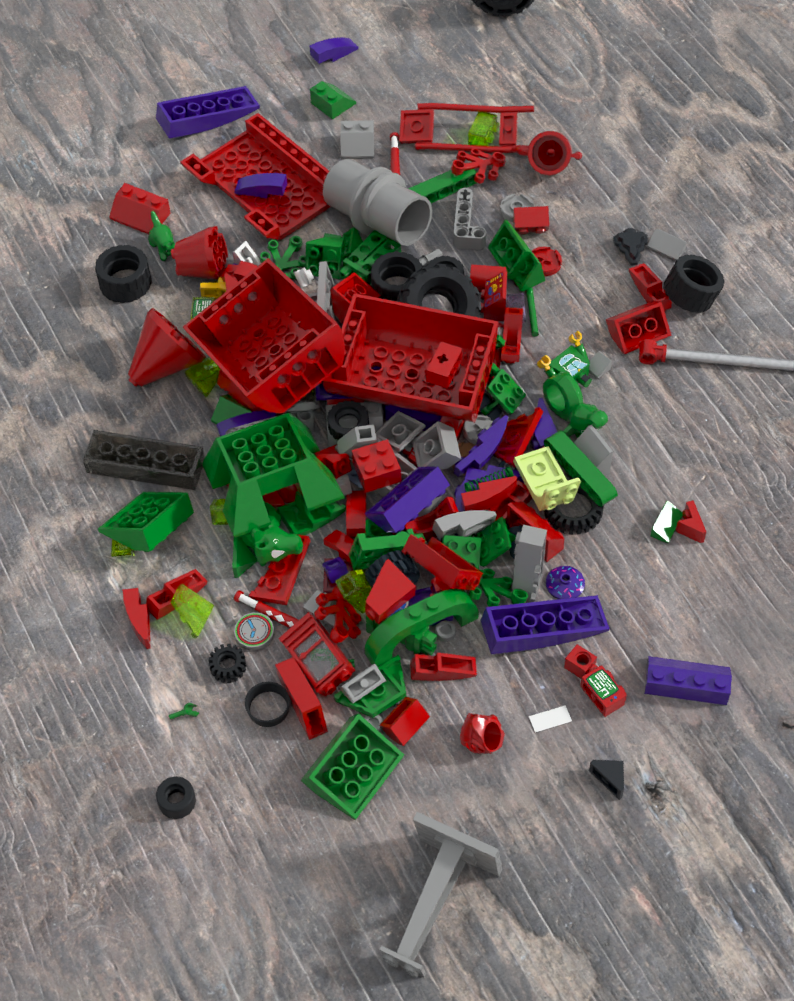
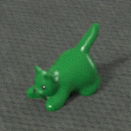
(161, 237)

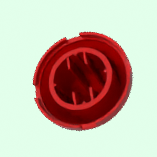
(161, 351)

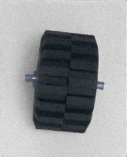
(400, 560)

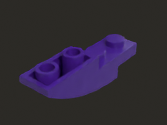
(485, 447)

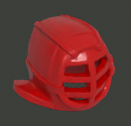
(482, 733)

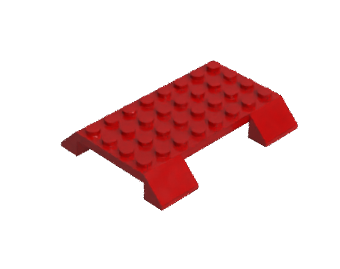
(261, 151)

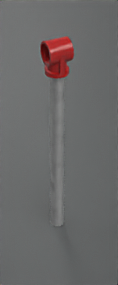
(650, 352)

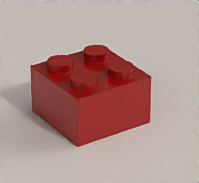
(376, 466)

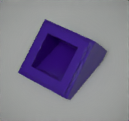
(335, 569)

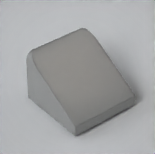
(599, 365)

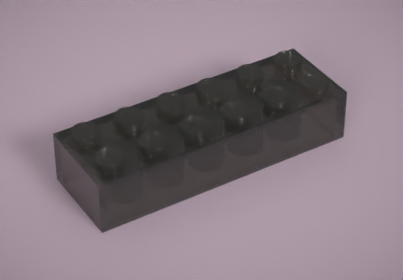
(144, 459)

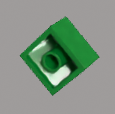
(330, 99)

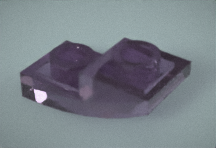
(517, 301)

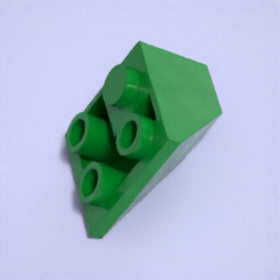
(325, 249)

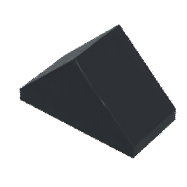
(610, 774)

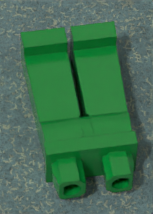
(365, 255)
(367, 550)
(419, 642)

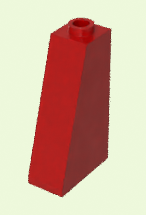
(302, 698)

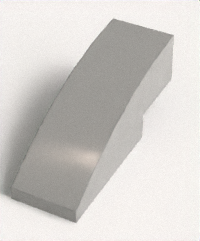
(463, 523)

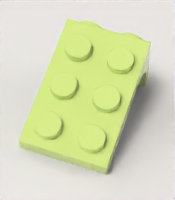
(545, 479)

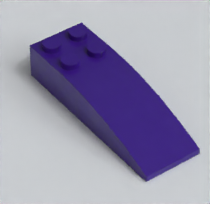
(204, 111)
(542, 623)

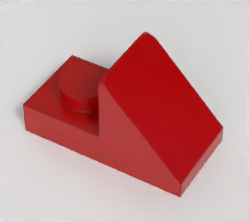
(692, 524)

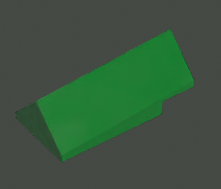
(516, 256)

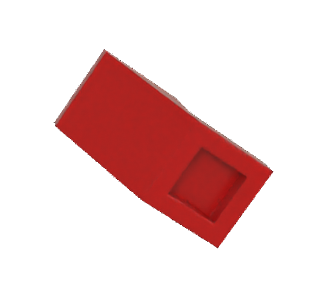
(337, 463)

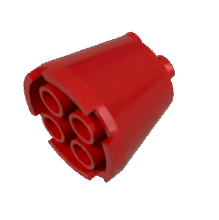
(201, 254)

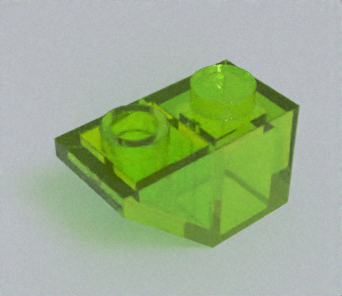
(354, 589)

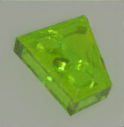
(204, 375)
(192, 608)

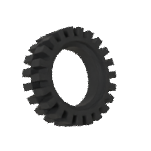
(579, 523)

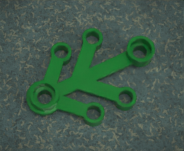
(284, 263)
(491, 584)

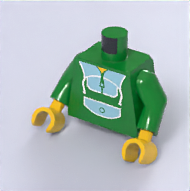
(572, 360)

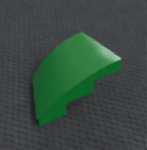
(302, 522)

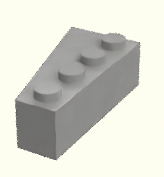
(529, 560)

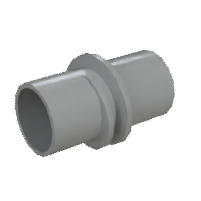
(377, 201)

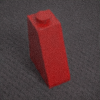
(388, 593)

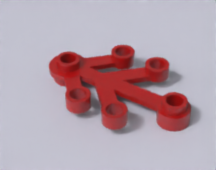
(497, 160)
(338, 633)

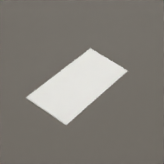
(550, 718)

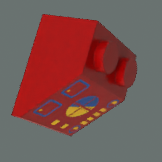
(494, 297)

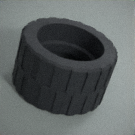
(392, 265)
(694, 283)
(126, 288)

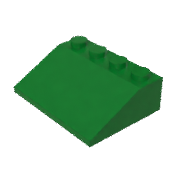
(148, 519)
(353, 766)

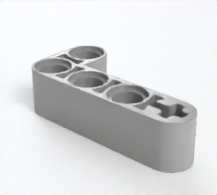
(465, 235)

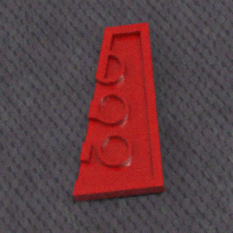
(280, 578)

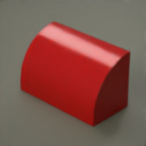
(482, 273)
(404, 720)

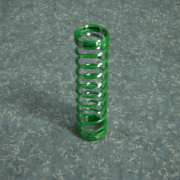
(508, 471)

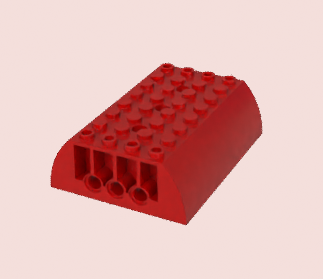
(289, 321)
(402, 342)

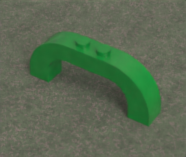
(416, 617)

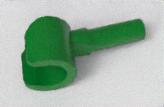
(187, 710)

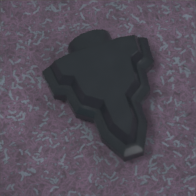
(631, 244)

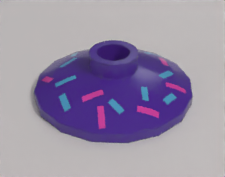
(565, 589)

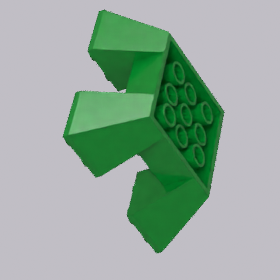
(264, 461)

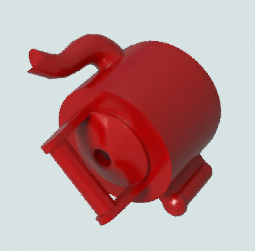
(548, 152)

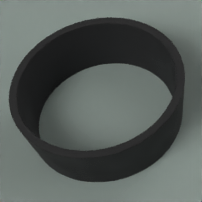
(262, 688)

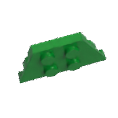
(384, 695)

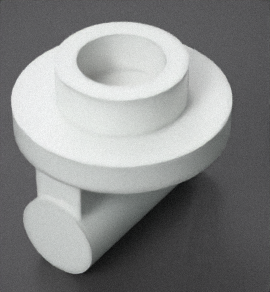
(304, 277)

